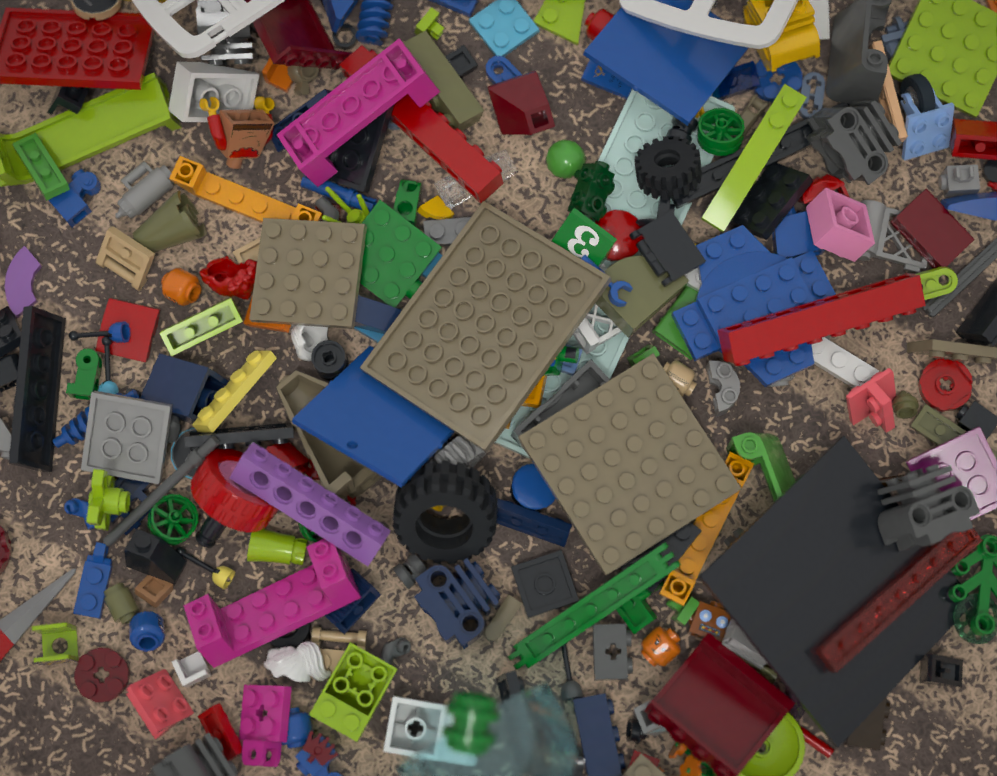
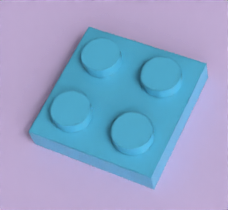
(503, 26)

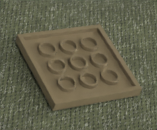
(308, 273)

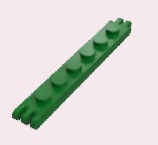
(593, 607)

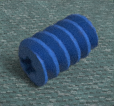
(372, 21)

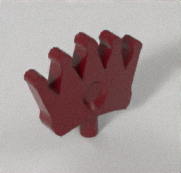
(318, 749)

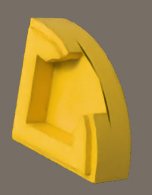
(435, 209)

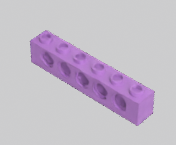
(310, 504)

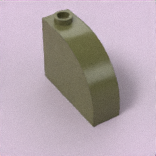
(645, 298)

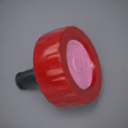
(226, 500)

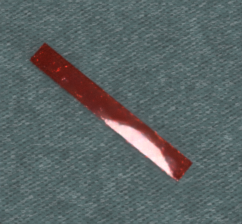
(896, 598)

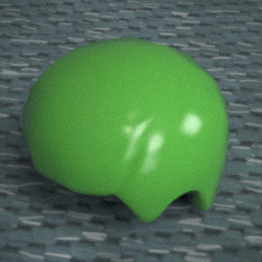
(565, 158)

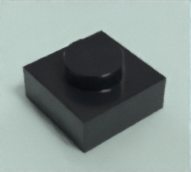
(462, 61)

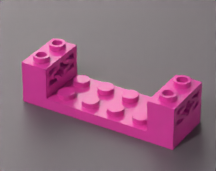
(353, 107)
(274, 609)

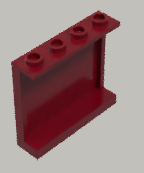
(297, 37)
(719, 707)

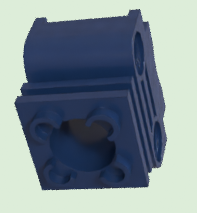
(457, 601)

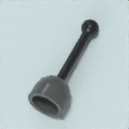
(571, 688)

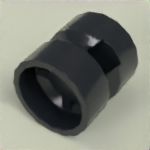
(329, 359)

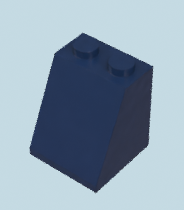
(183, 385)

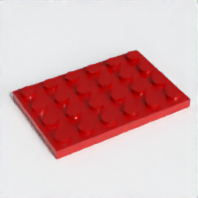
(71, 51)

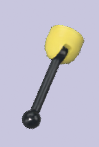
(219, 574)

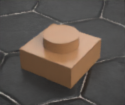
(153, 590)

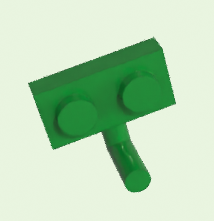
(637, 612)

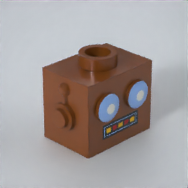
(710, 619)

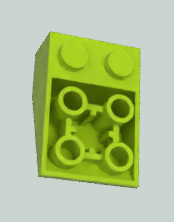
(353, 692)

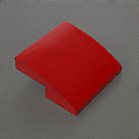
(142, 324)

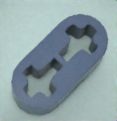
(817, 97)

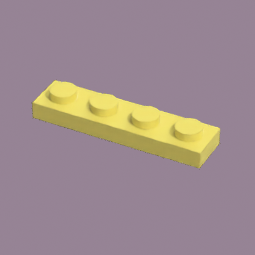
(229, 396)

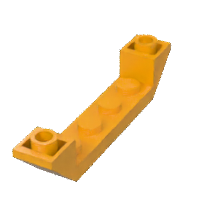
(233, 196)
(682, 579)

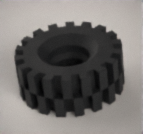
(668, 180)

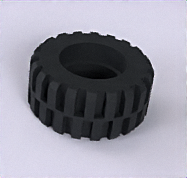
(445, 538)

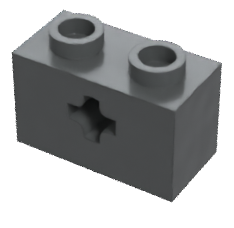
(604, 667)

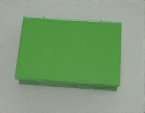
(666, 327)

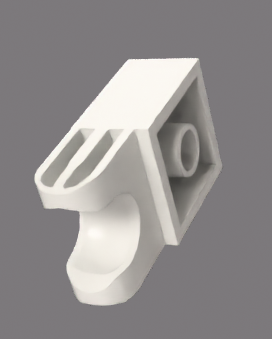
(404, 712)

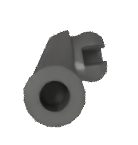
(327, 208)

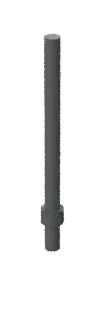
(194, 460)

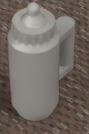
(145, 192)

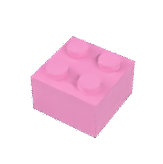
(840, 225)

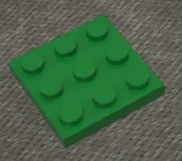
(394, 254)

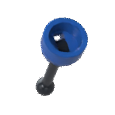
(117, 332)

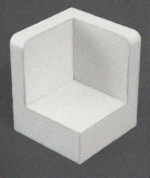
(191, 669)

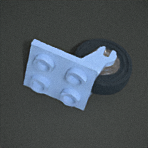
(927, 120)

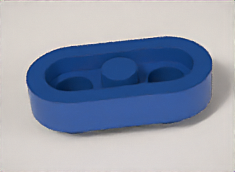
(509, 69)

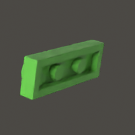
(41, 166)

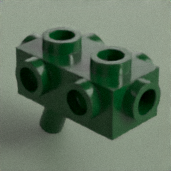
(592, 189)

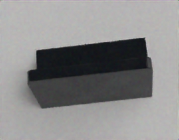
(69, 98)

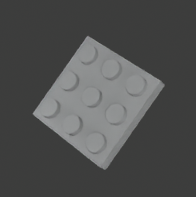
(126, 437)

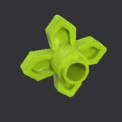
(105, 500)

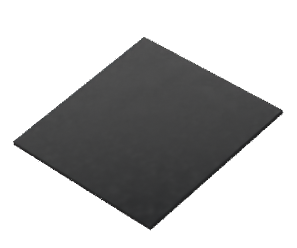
(809, 572)

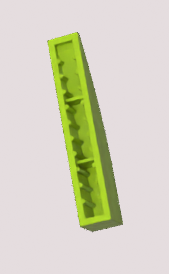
(753, 158)

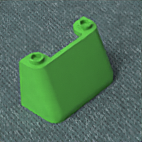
(769, 453)

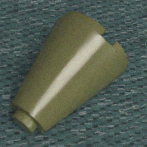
(170, 225)

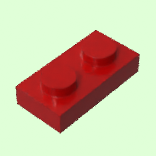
(218, 725)

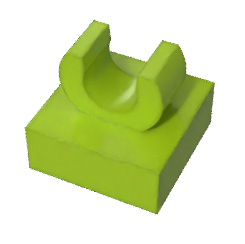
(429, 24)

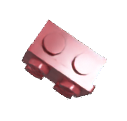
(874, 400)
(159, 702)

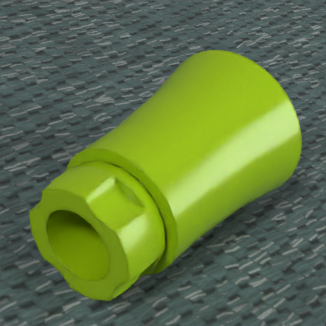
(276, 548)

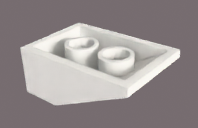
(200, 80)

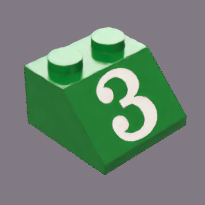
(584, 237)

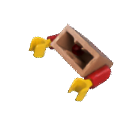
(240, 132)

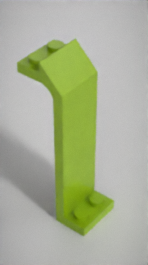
(96, 128)

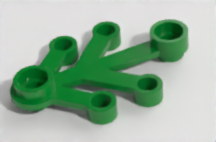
(984, 579)

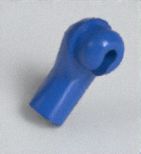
(78, 508)

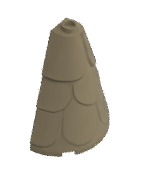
(335, 469)

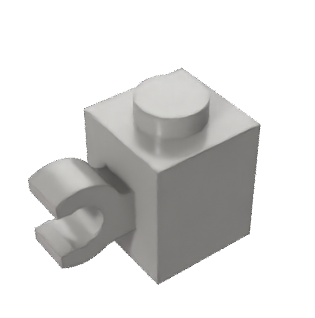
(959, 180)

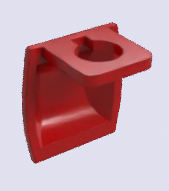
(820, 184)

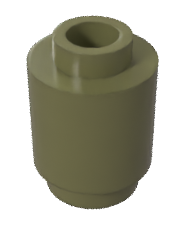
(120, 603)

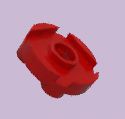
(947, 370)

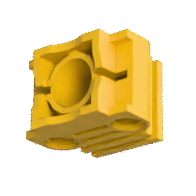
(797, 40)

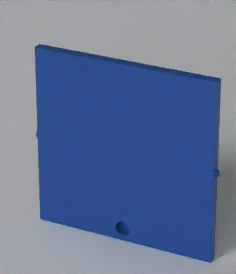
(662, 63)
(373, 424)

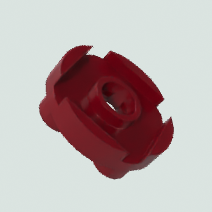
(89, 665)

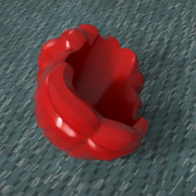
(230, 278)

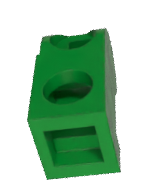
(408, 200)
(87, 375)

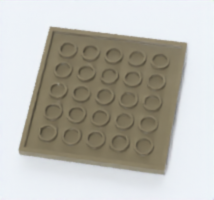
(629, 464)

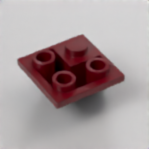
(521, 105)

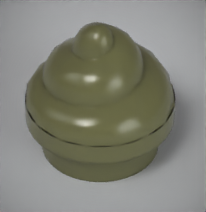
(905, 405)

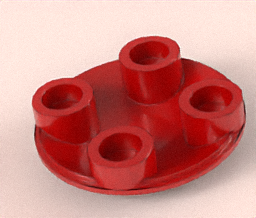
(621, 225)

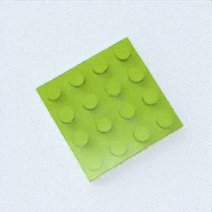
(953, 48)

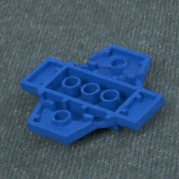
(746, 283)

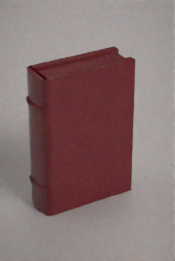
(932, 230)

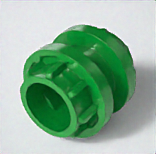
(470, 723)

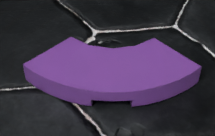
(20, 281)

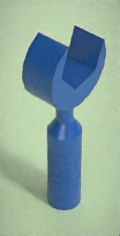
(614, 288)

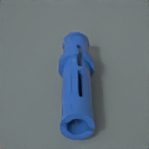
(344, 193)

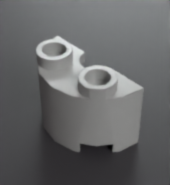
(726, 380)

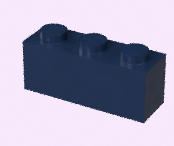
(598, 735)

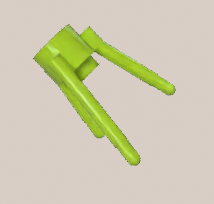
(354, 215)

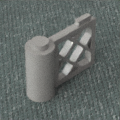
(879, 219)

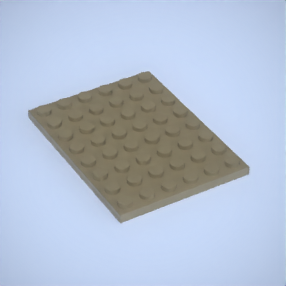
(485, 325)

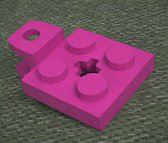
(264, 732)

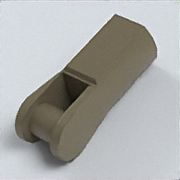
(748, 116)
(502, 618)

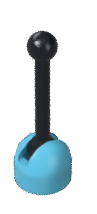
(107, 386)

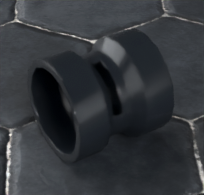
(682, 130)

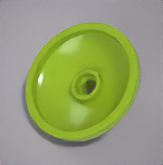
(782, 752)

